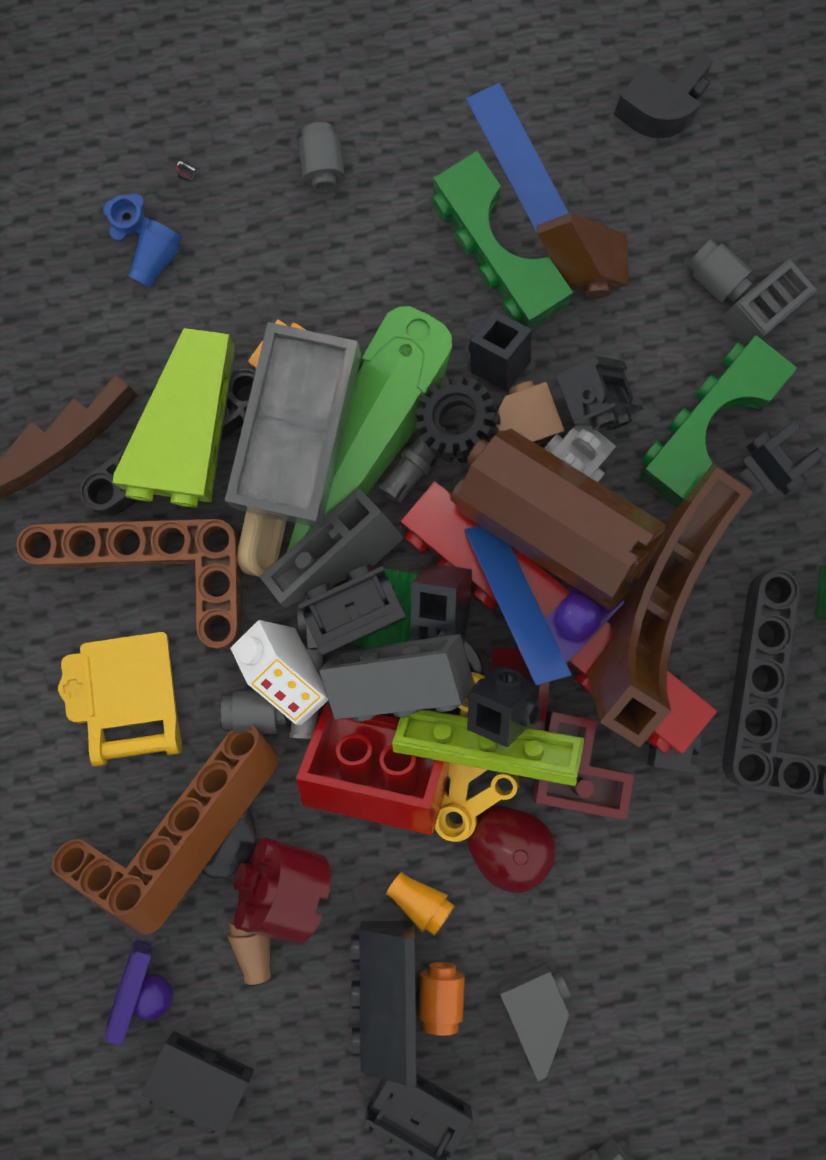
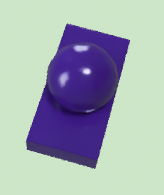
(577, 621)
(137, 994)

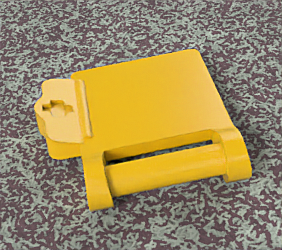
(121, 686)

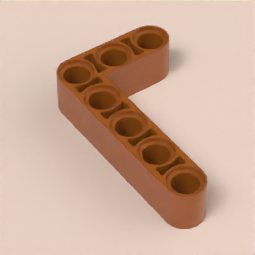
(152, 551)
(182, 842)

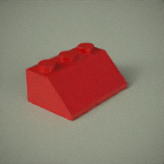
(358, 775)

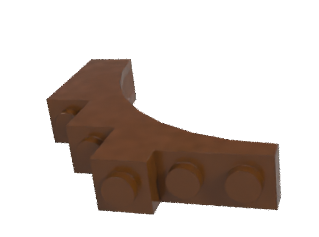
(632, 669)

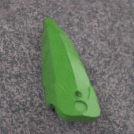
(396, 369)

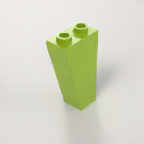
(182, 424)

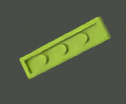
(532, 755)

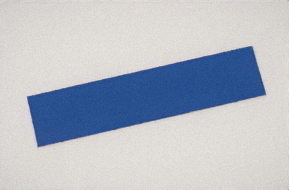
(516, 155)
(518, 606)

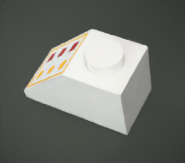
(280, 670)

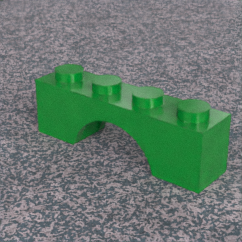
(529, 287)
(750, 381)

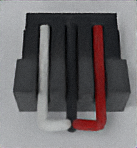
(187, 171)

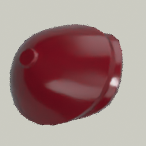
(512, 848)

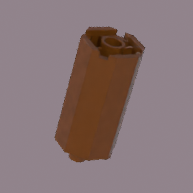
(558, 516)

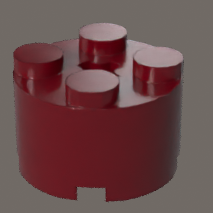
(281, 891)

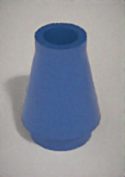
(154, 252)

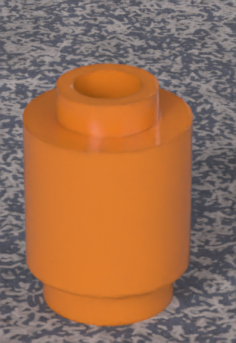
(441, 999)

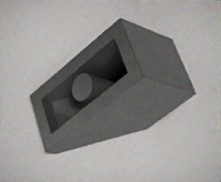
(538, 1013)

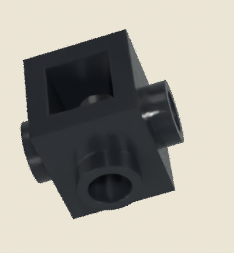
(503, 705)

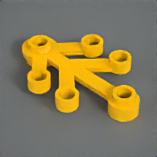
(458, 791)

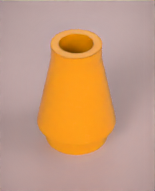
(421, 903)

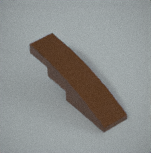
(41, 451)

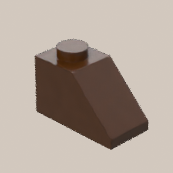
(586, 254)

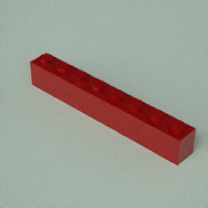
(439, 528)

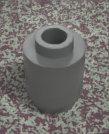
(321, 157)
(720, 272)
(249, 709)

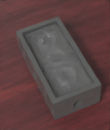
(294, 425)

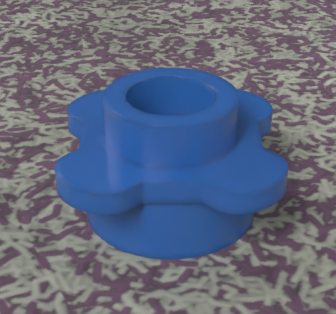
(120, 206)

